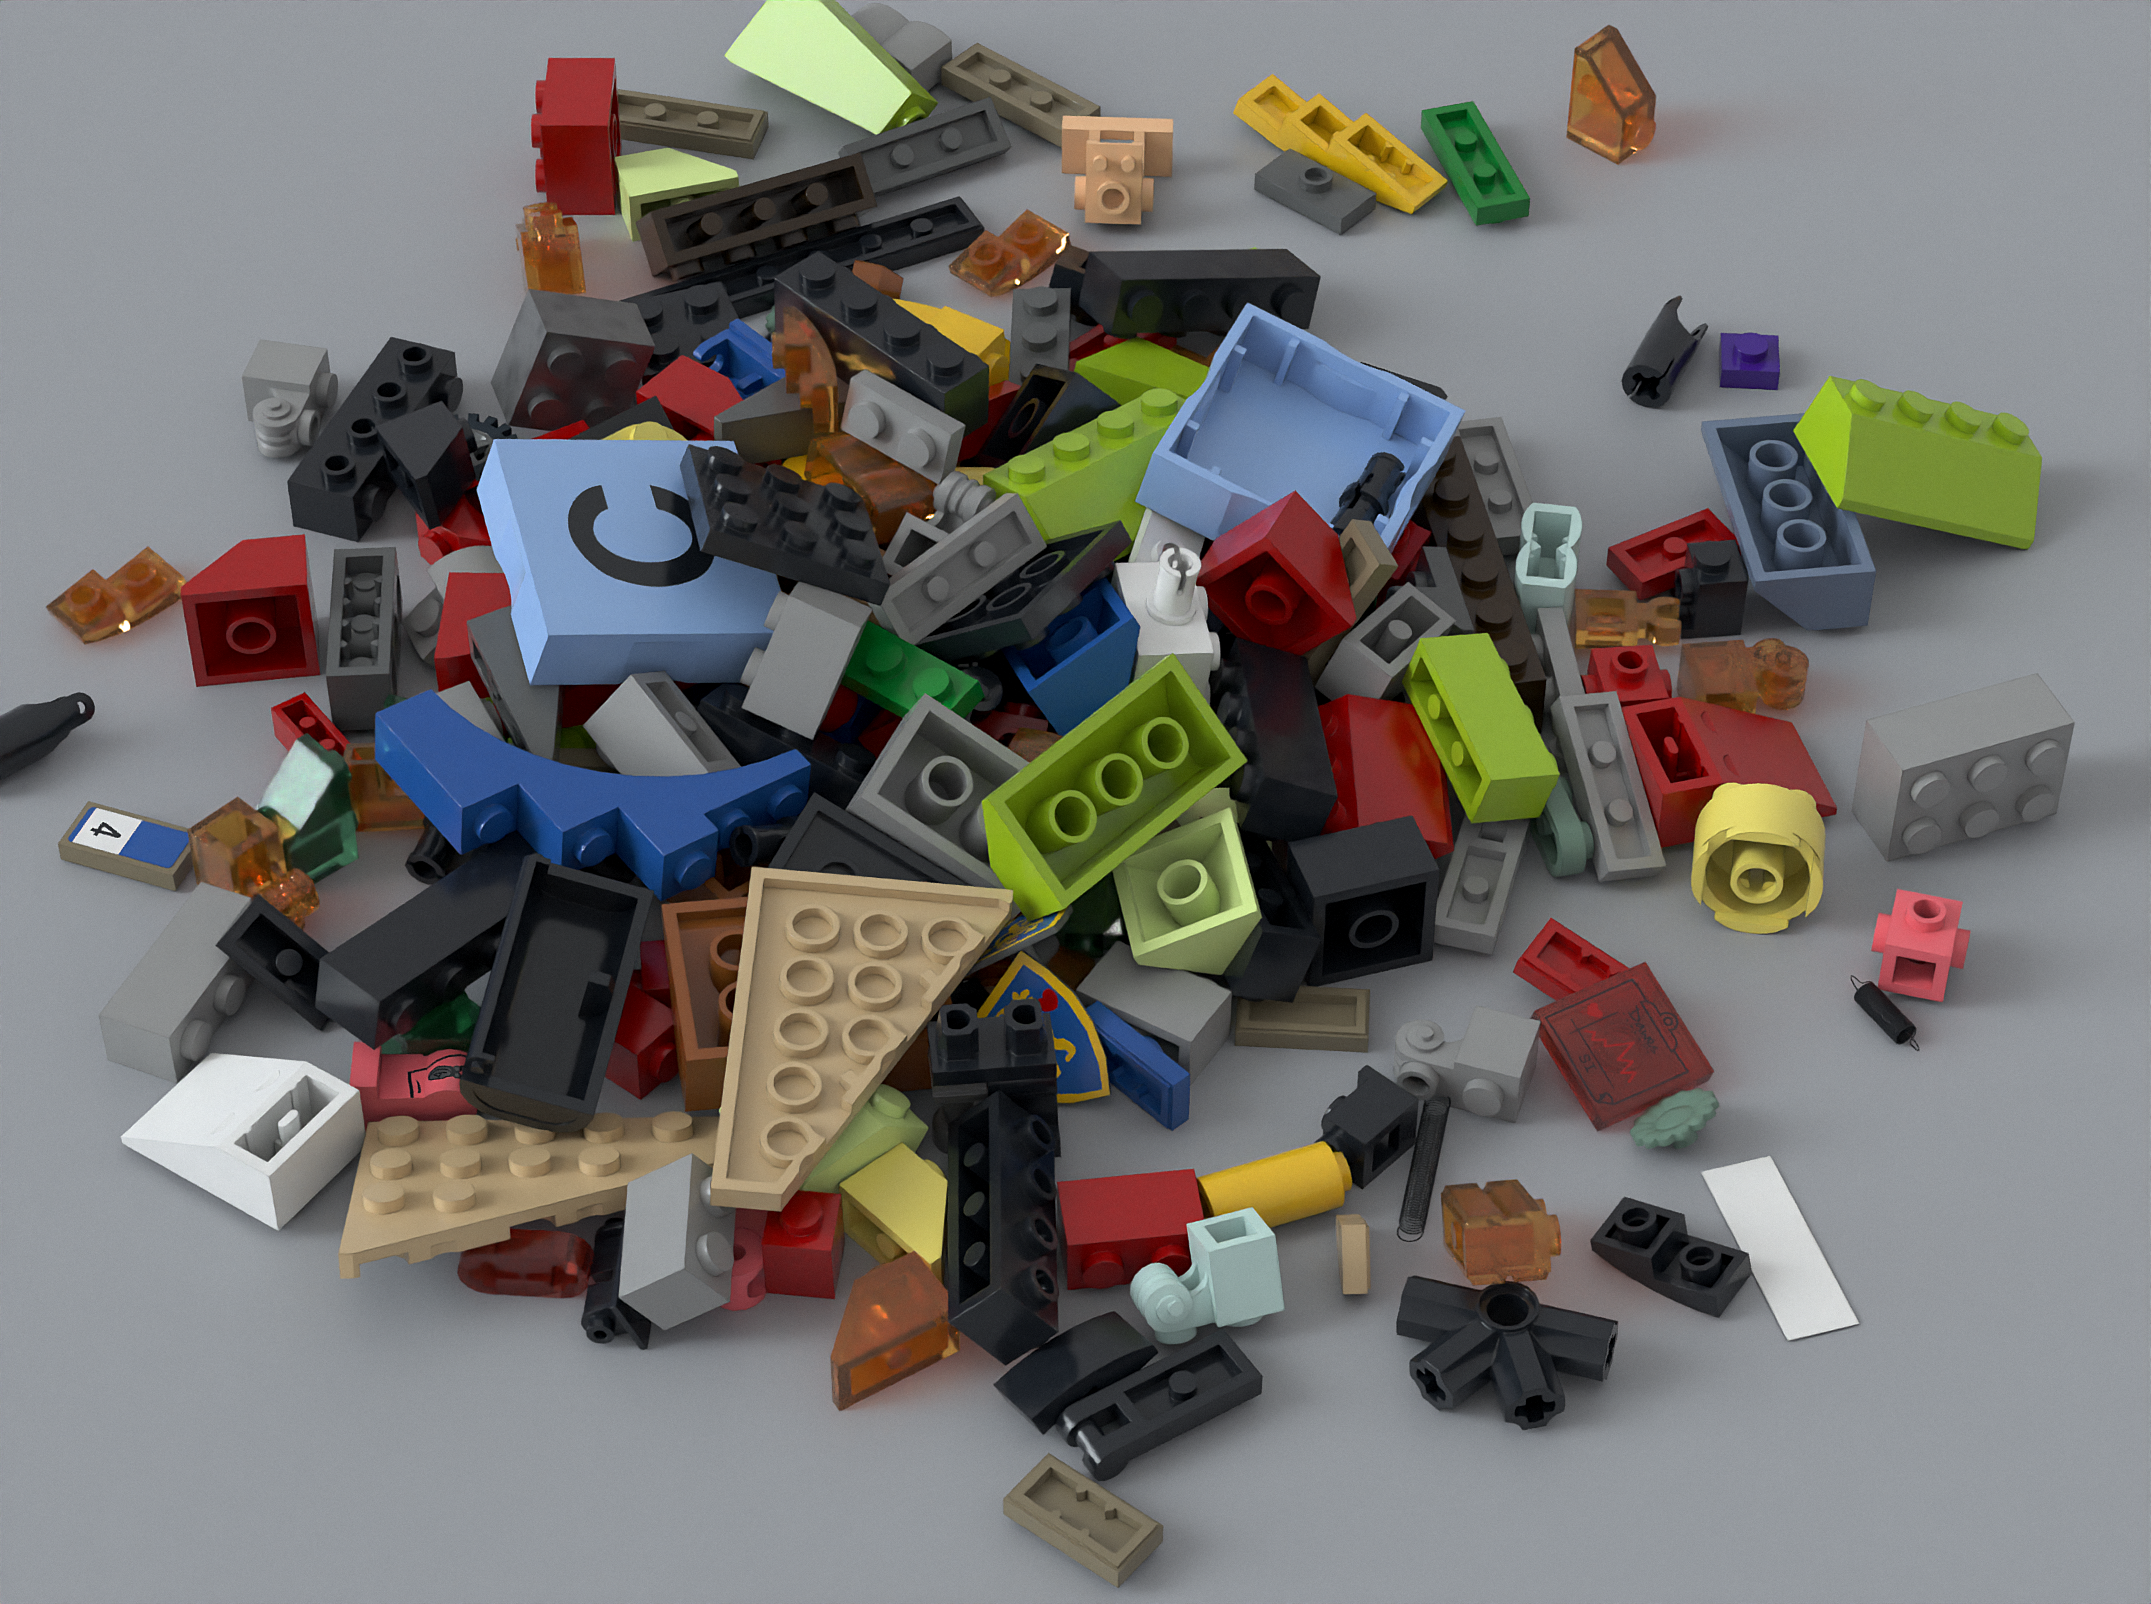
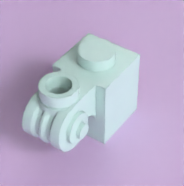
(1229, 1283)

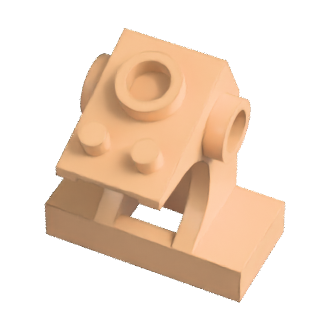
(1115, 172)

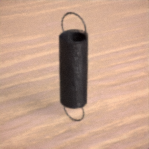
(1884, 1013)

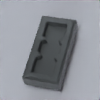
(1315, 191)

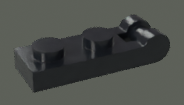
(1159, 1403)

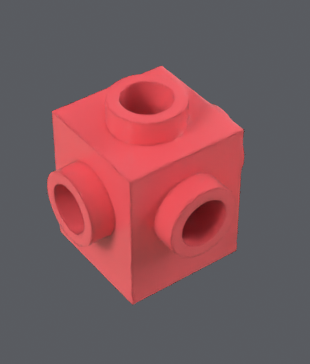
(1920, 932)

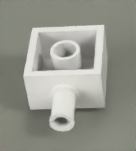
(1170, 615)

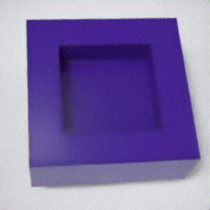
(1749, 361)

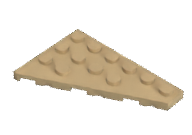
(826, 1006)
(471, 1178)

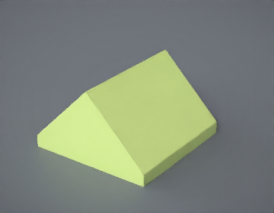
(1189, 896)

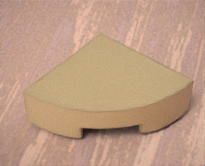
(1353, 1253)

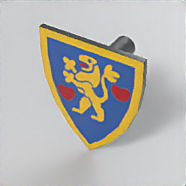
(1033, 937)
(1077, 1044)

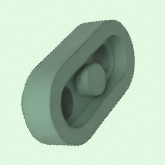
(1561, 835)

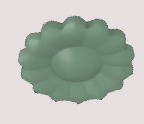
(1675, 1119)

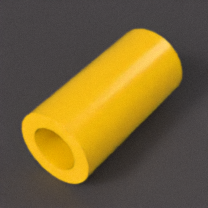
(1280, 1185)

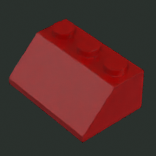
(1385, 769)

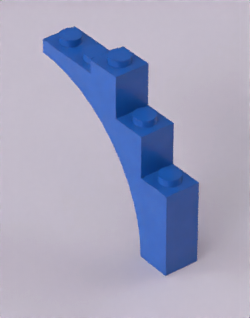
(577, 816)

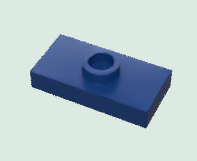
(1143, 1069)

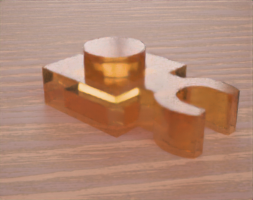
(1617, 619)

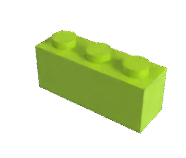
(1480, 728)

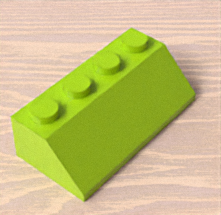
(1923, 461)
(1091, 471)
(1106, 789)

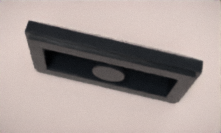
(276, 956)

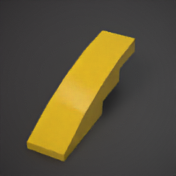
(1353, 149)

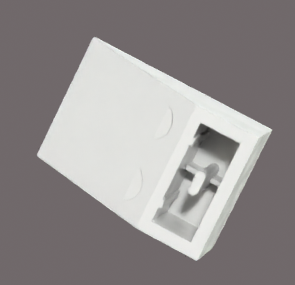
(254, 1132)

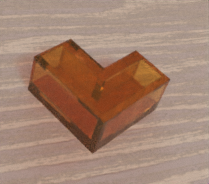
(376, 796)

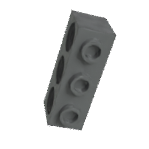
(363, 635)

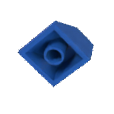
(1081, 659)

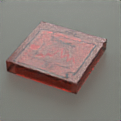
(1621, 1046)

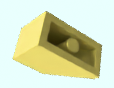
(899, 1208)

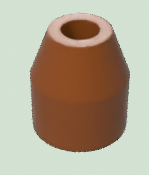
(879, 278)

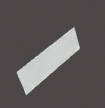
(1780, 1248)

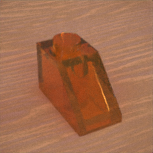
(1610, 98)
(890, 1330)

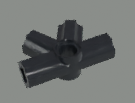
(1501, 1339)

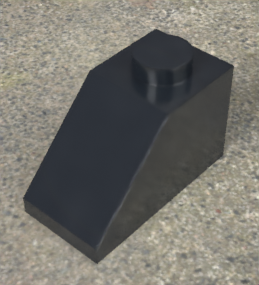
(429, 459)

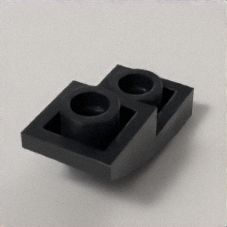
(1659, 1253)
(1073, 1364)

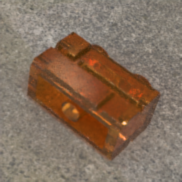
(1498, 1232)

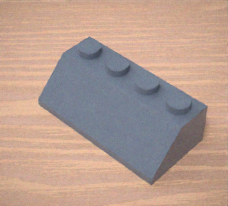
(1789, 531)

